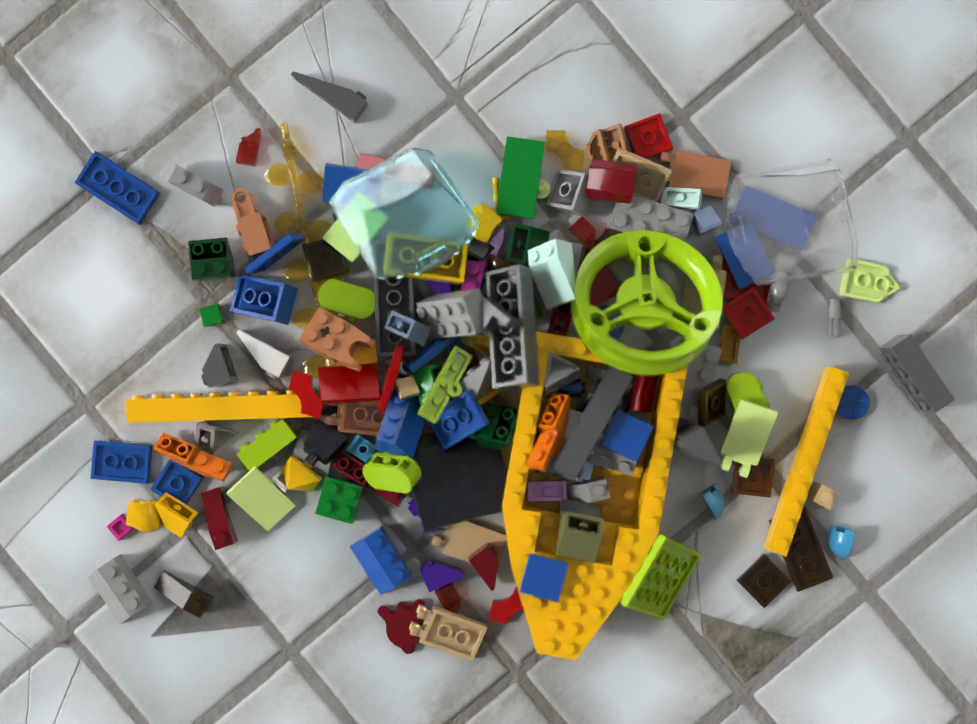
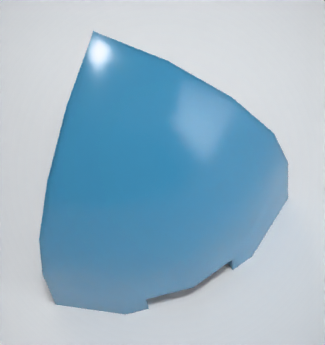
(713, 500)
(841, 540)

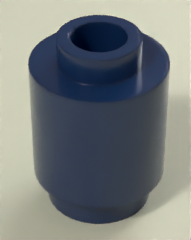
(573, 389)

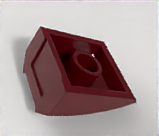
(611, 181)

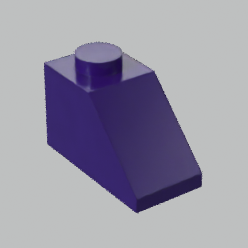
(439, 574)

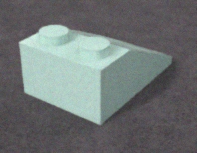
(554, 272)

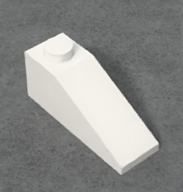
(267, 356)

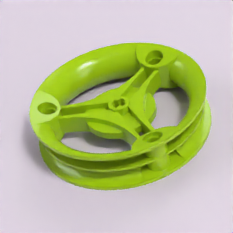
(646, 302)

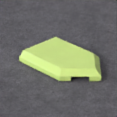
(868, 282)

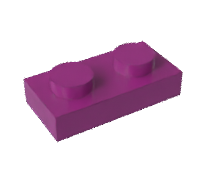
(473, 275)

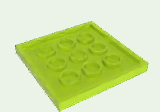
(661, 577)

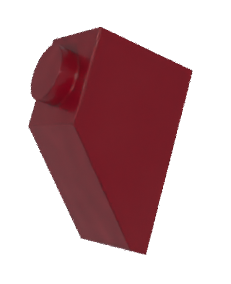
(486, 564)

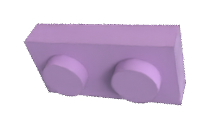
(547, 490)

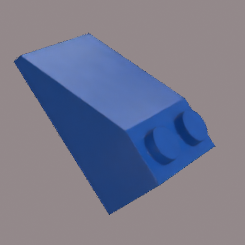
(263, 299)

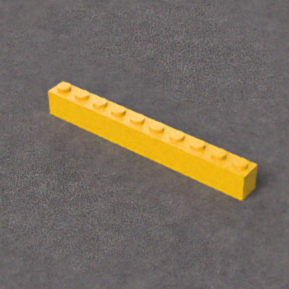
(214, 407)
(805, 460)

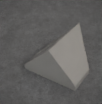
(559, 373)
(211, 437)

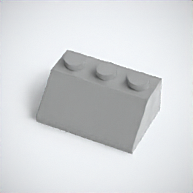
(119, 588)

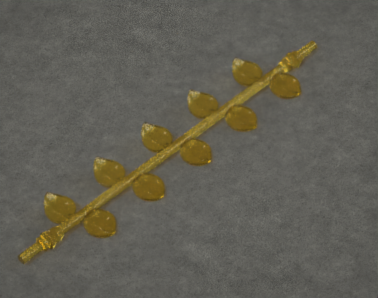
(290, 222)

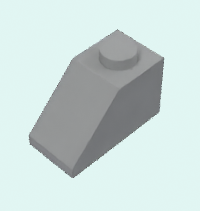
(589, 491)

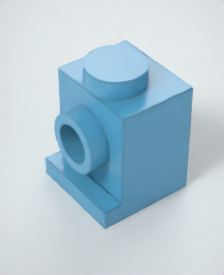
(359, 441)

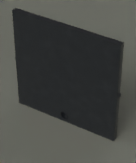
(457, 482)

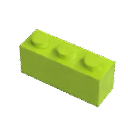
(267, 444)

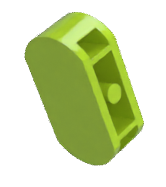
(346, 299)
(746, 387)
(392, 472)

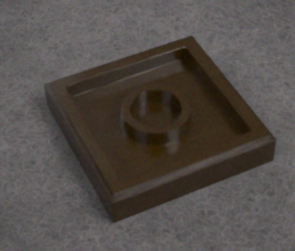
(324, 260)
(712, 402)
(763, 580)

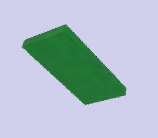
(520, 177)

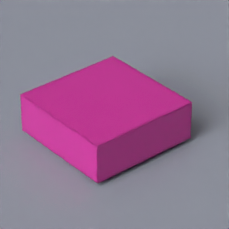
(119, 528)

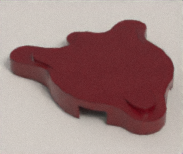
(398, 624)

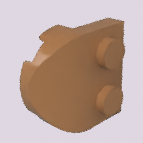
(605, 142)

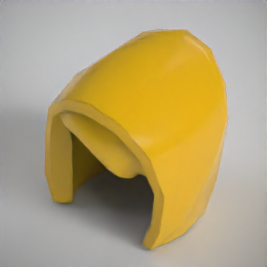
(489, 222)
(143, 516)

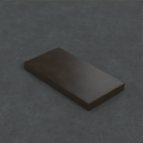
(805, 556)

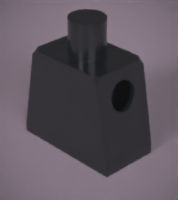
(323, 444)

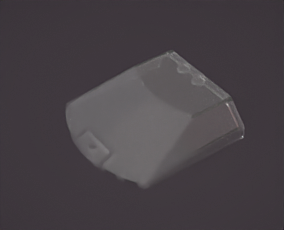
(791, 222)

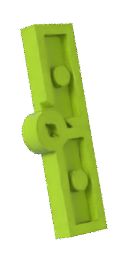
(445, 385)

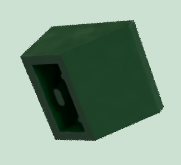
(523, 239)
(211, 259)
(501, 427)

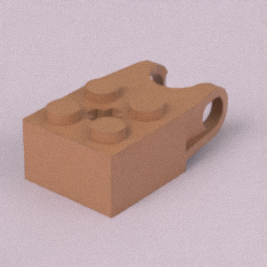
(251, 224)
(341, 342)

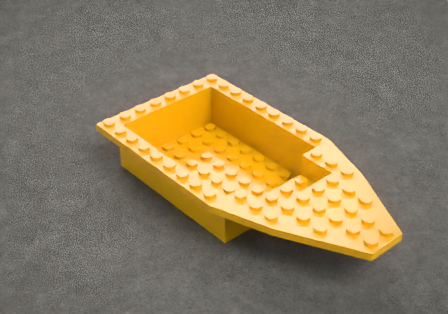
(629, 516)

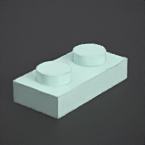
(682, 198)

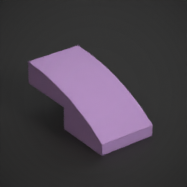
(496, 243)

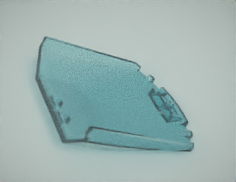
(404, 214)

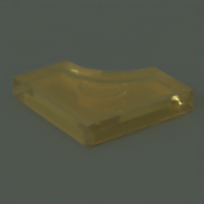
(478, 342)

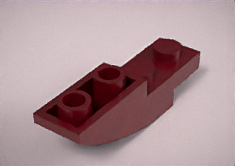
(353, 468)

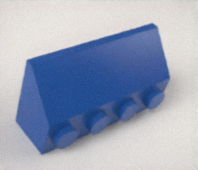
(400, 426)

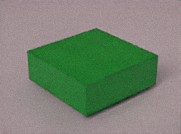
(211, 315)

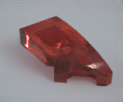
(249, 149)
(584, 232)
(449, 598)

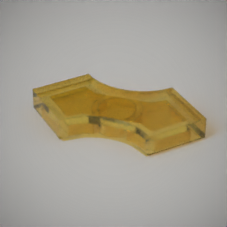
(570, 156)

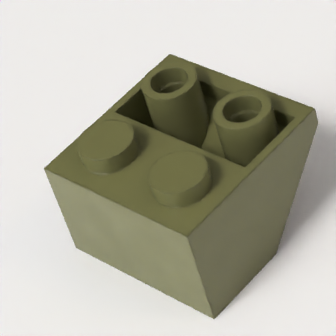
(579, 536)

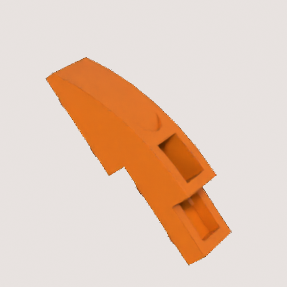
(553, 429)
(192, 457)

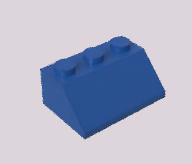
(381, 560)

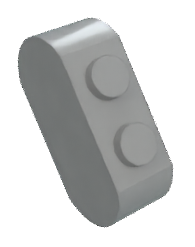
(193, 184)

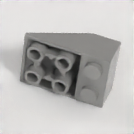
(478, 378)

